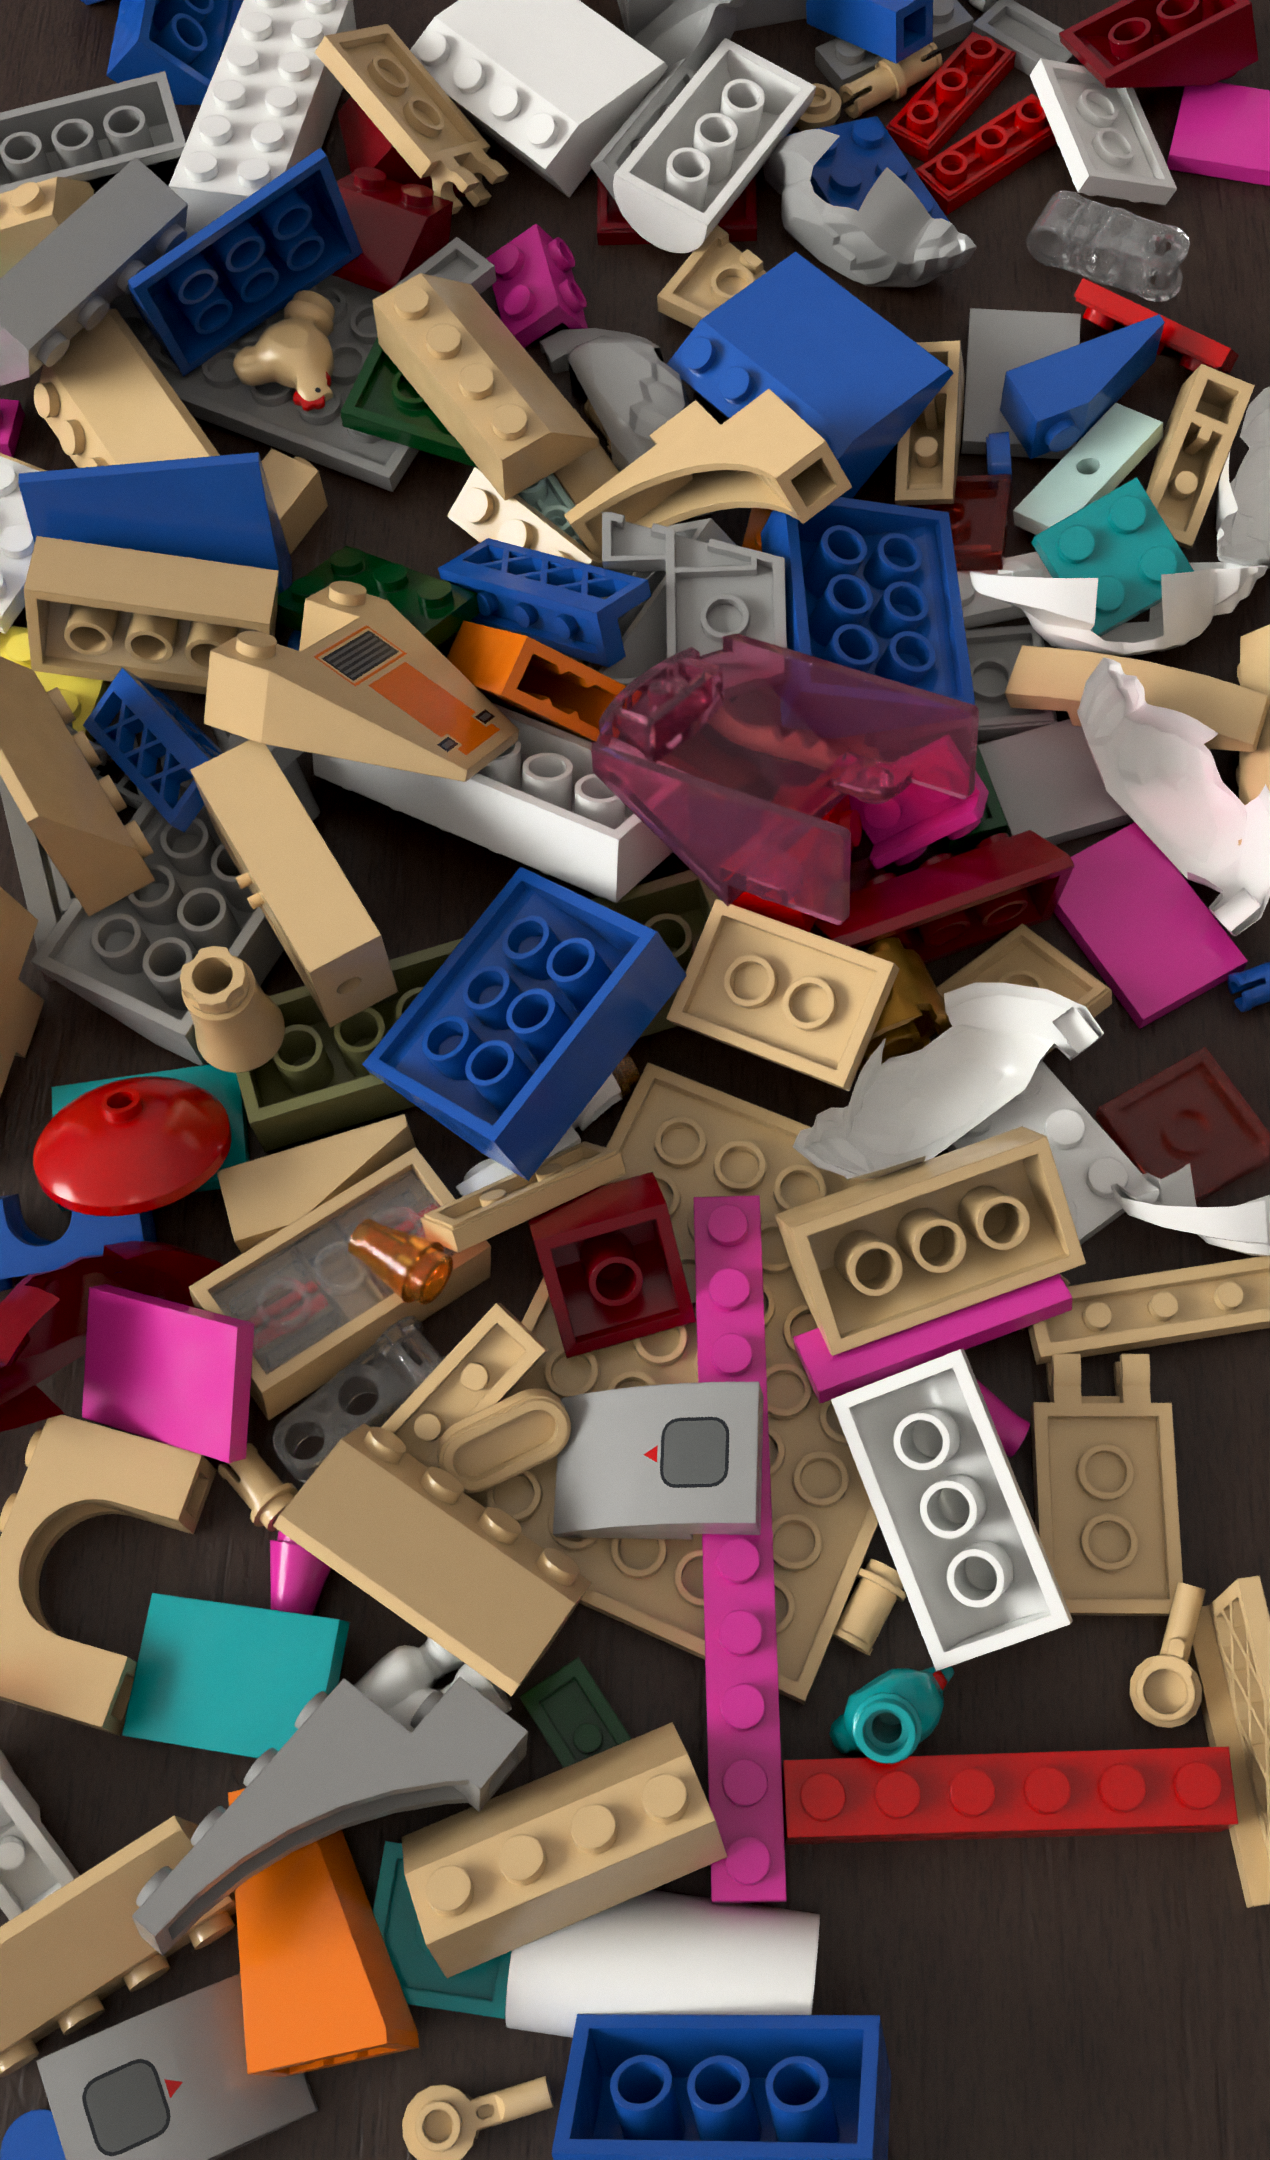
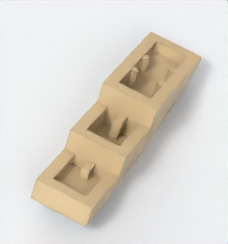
(1057, 677)

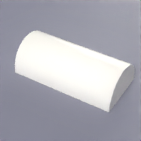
(708, 147)
(951, 1510)
(666, 1959)

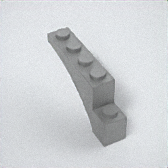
(334, 1773)

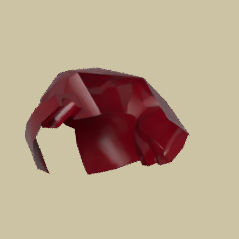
(48, 1311)

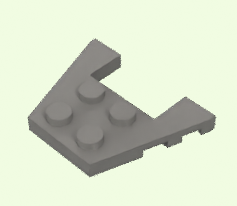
(709, 585)

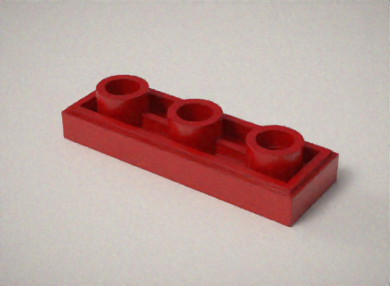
(950, 96)
(987, 154)
(1107, 308)

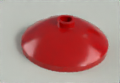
(132, 1146)

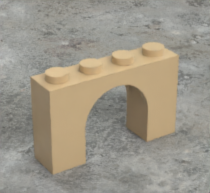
(70, 1477)

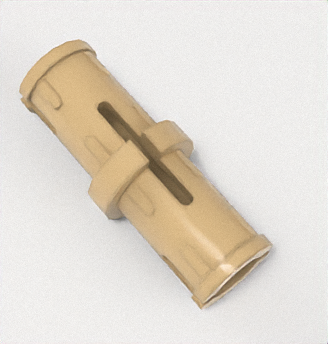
(889, 80)

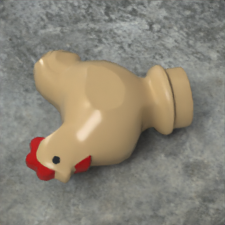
(294, 352)

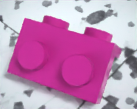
(537, 286)

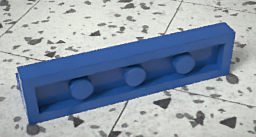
(548, 598)
(165, 732)

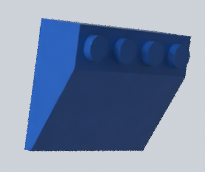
(246, 264)
(821, 356)
(170, 507)
(875, 592)
(527, 1019)

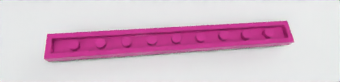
(740, 1576)

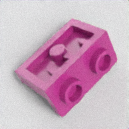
(917, 818)

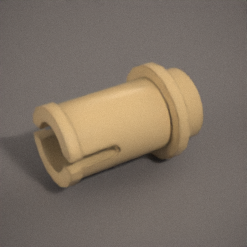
(258, 1488)
(869, 1606)

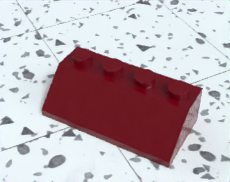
(958, 898)

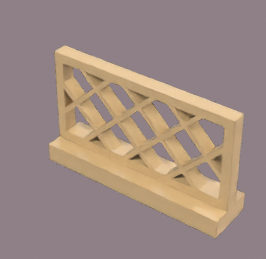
(1234, 1674)

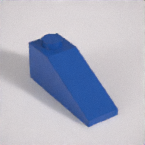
(1066, 393)

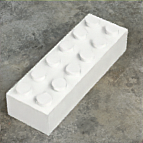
(262, 105)
(527, 804)

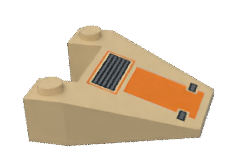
(356, 691)

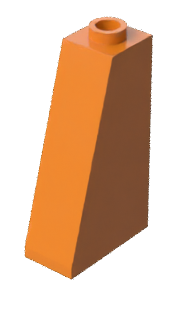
(533, 678)
(315, 1966)

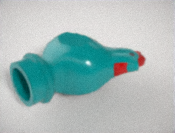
(892, 1714)

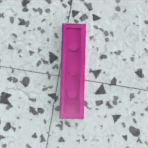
(911, 1347)

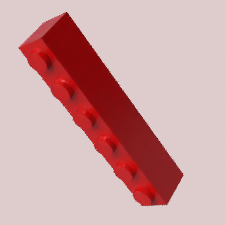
(1009, 1795)

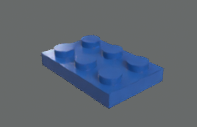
(856, 162)

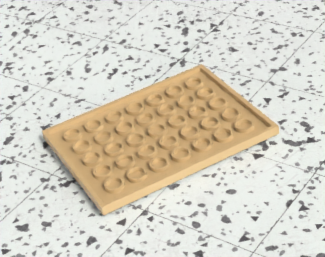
(821, 1514)

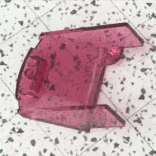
(756, 745)

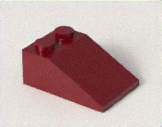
(1165, 42)

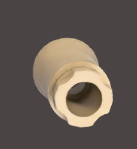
(230, 1012)

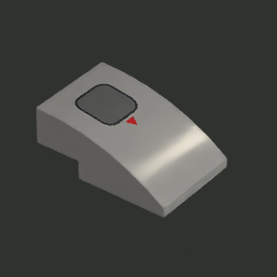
(662, 1462)
(169, 2085)

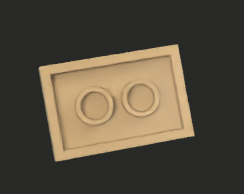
(783, 994)

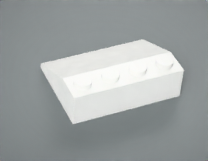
(539, 78)

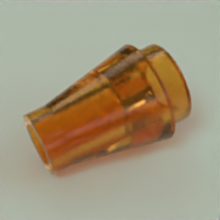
(403, 1261)

